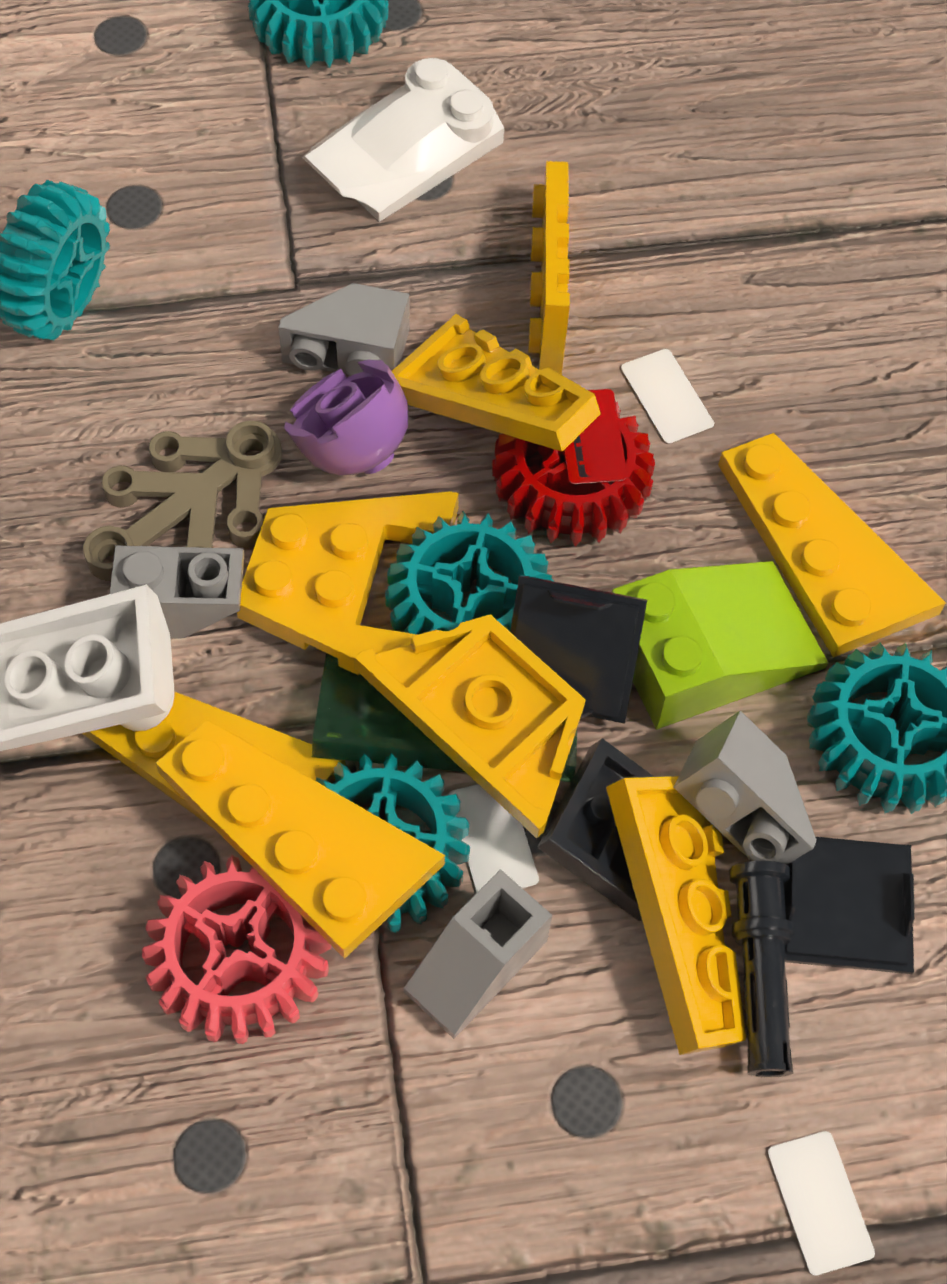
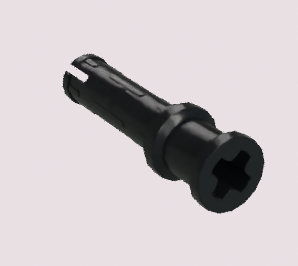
(763, 936)

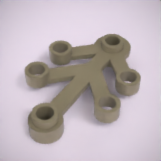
(189, 492)

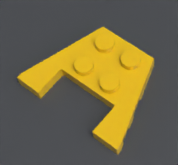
(319, 565)

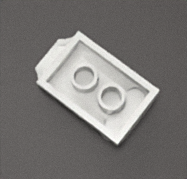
(409, 139)
(85, 669)

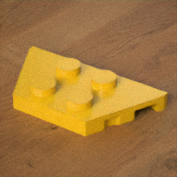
(486, 709)

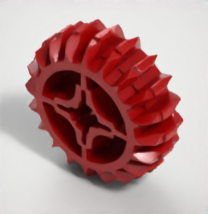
(569, 508)

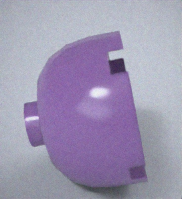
(351, 421)

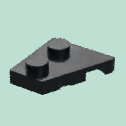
(584, 827)

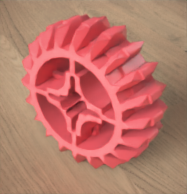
(194, 916)

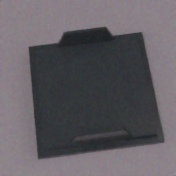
(584, 638)
(852, 906)

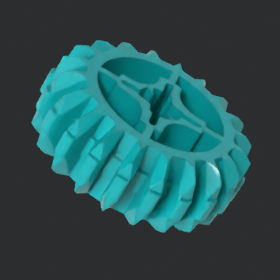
(318, 27)
(51, 258)
(444, 566)
(864, 740)
(391, 787)

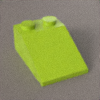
(717, 638)

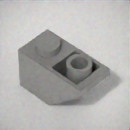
(347, 329)
(190, 582)
(747, 792)
(479, 953)

